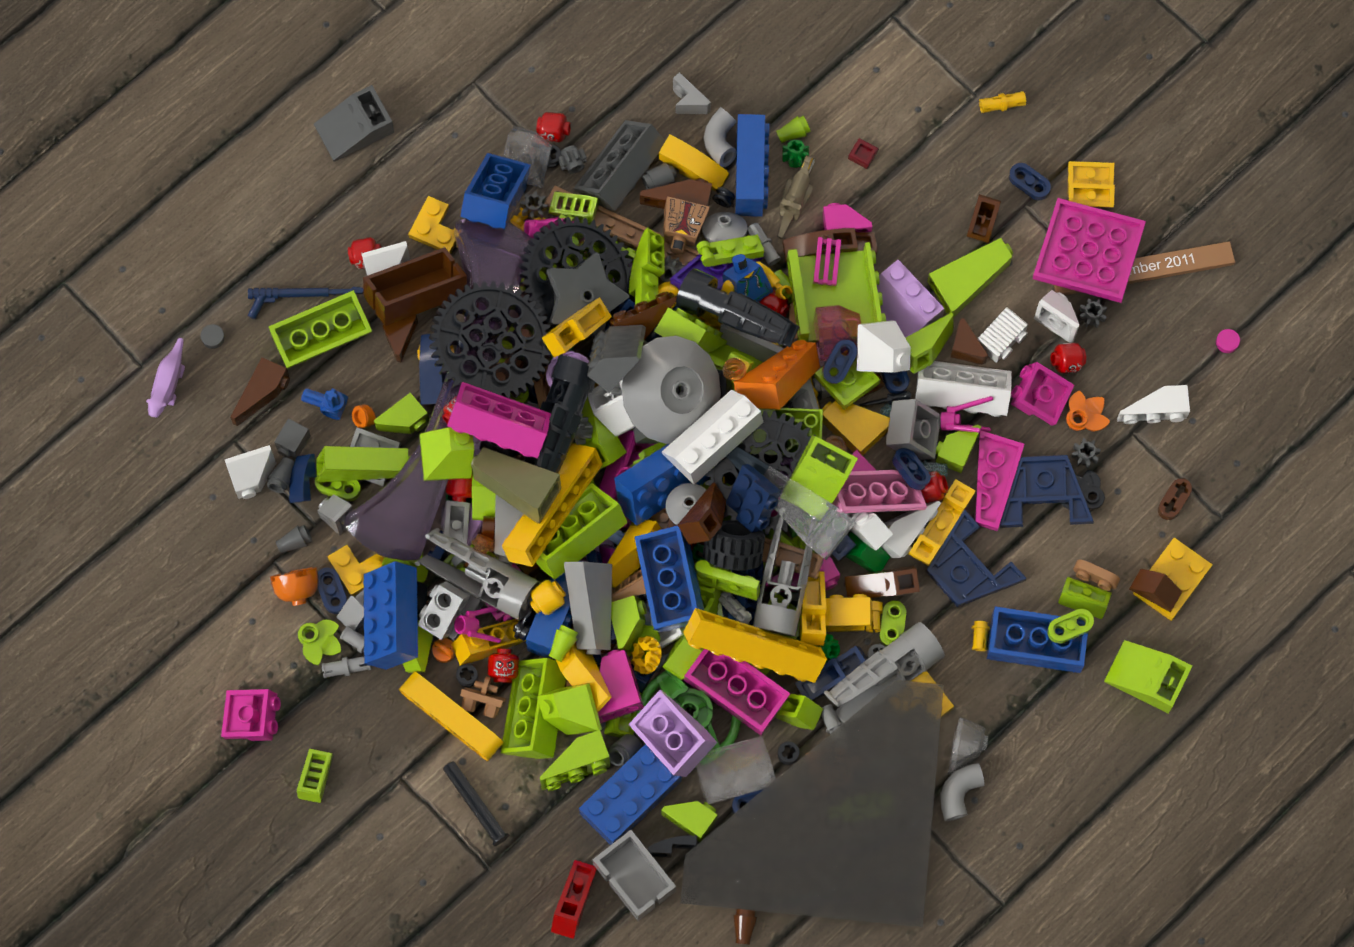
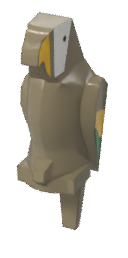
(796, 195)

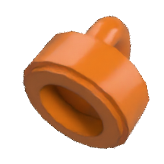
(363, 416)
(443, 650)

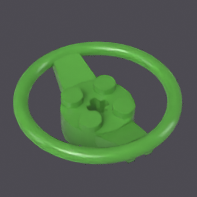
(690, 699)

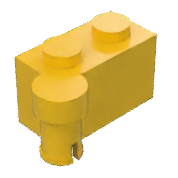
(852, 614)

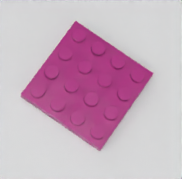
(1089, 250)

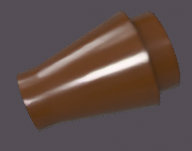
(744, 925)

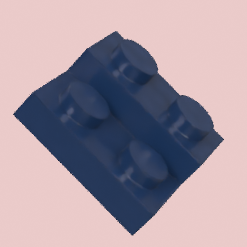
(753, 498)

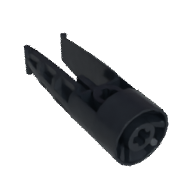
(700, 294)
(565, 404)

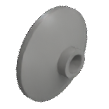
(724, 226)
(675, 502)

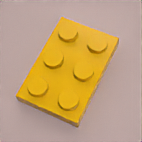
(1184, 569)

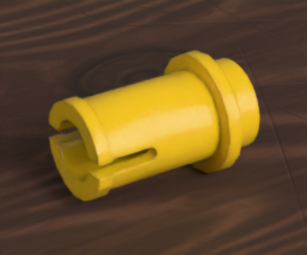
(980, 635)

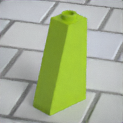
(969, 275)
(359, 463)

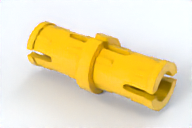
(1002, 102)

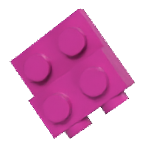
(1041, 393)
(250, 714)

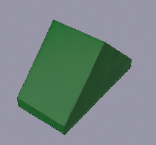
(867, 557)

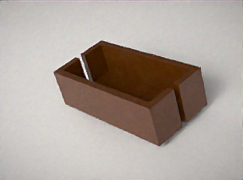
(413, 286)

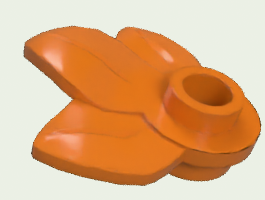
(1088, 411)

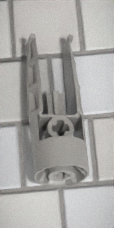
(504, 590)
(777, 617)
(900, 660)

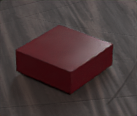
(863, 153)

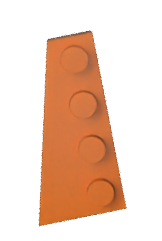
(780, 376)

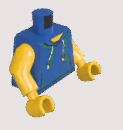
(752, 279)

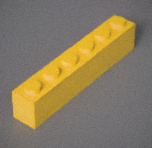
(530, 538)
(754, 646)

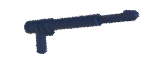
(269, 295)

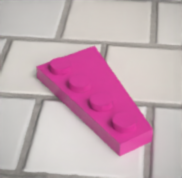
(995, 474)

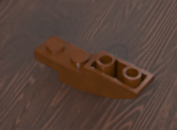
(850, 241)

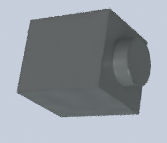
(292, 439)

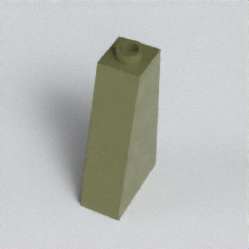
(517, 482)

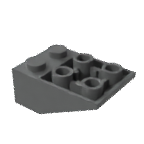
(354, 124)

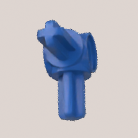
(331, 403)

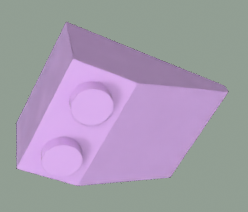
(672, 734)

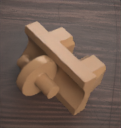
(472, 696)

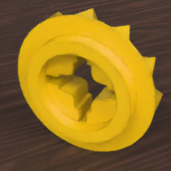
(652, 658)

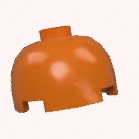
(296, 585)

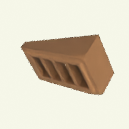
(629, 587)

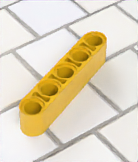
(451, 716)

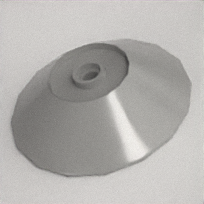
(652, 384)

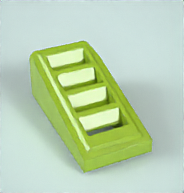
(583, 200)
(311, 790)

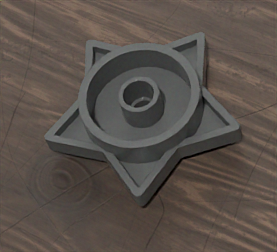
(586, 279)

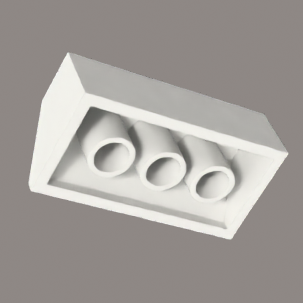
(957, 384)
(713, 435)

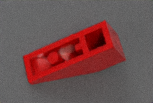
(573, 899)

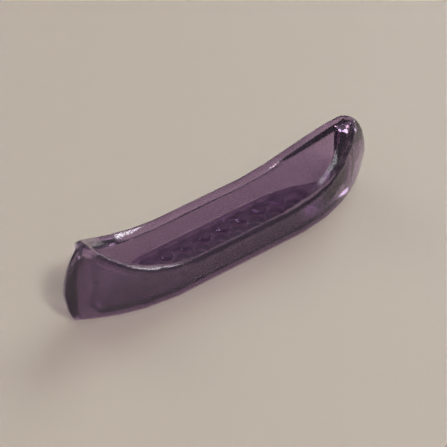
(403, 511)

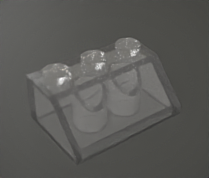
(735, 770)

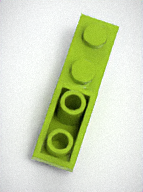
(647, 267)

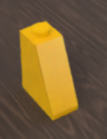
(855, 425)

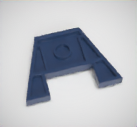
(1045, 481)
(962, 573)

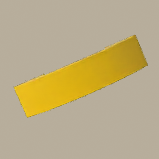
(941, 525)

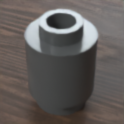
(659, 176)
(623, 749)

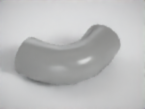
(715, 138)
(955, 789)

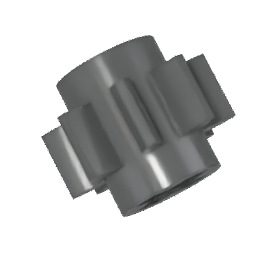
(572, 159)
(535, 200)
(671, 264)
(1095, 308)
(584, 431)
(1081, 457)

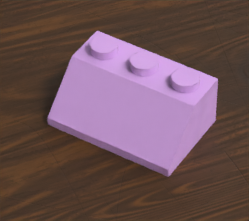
(907, 300)

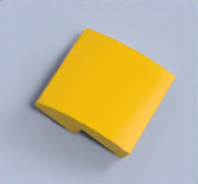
(1091, 183)

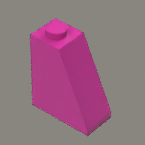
(622, 686)

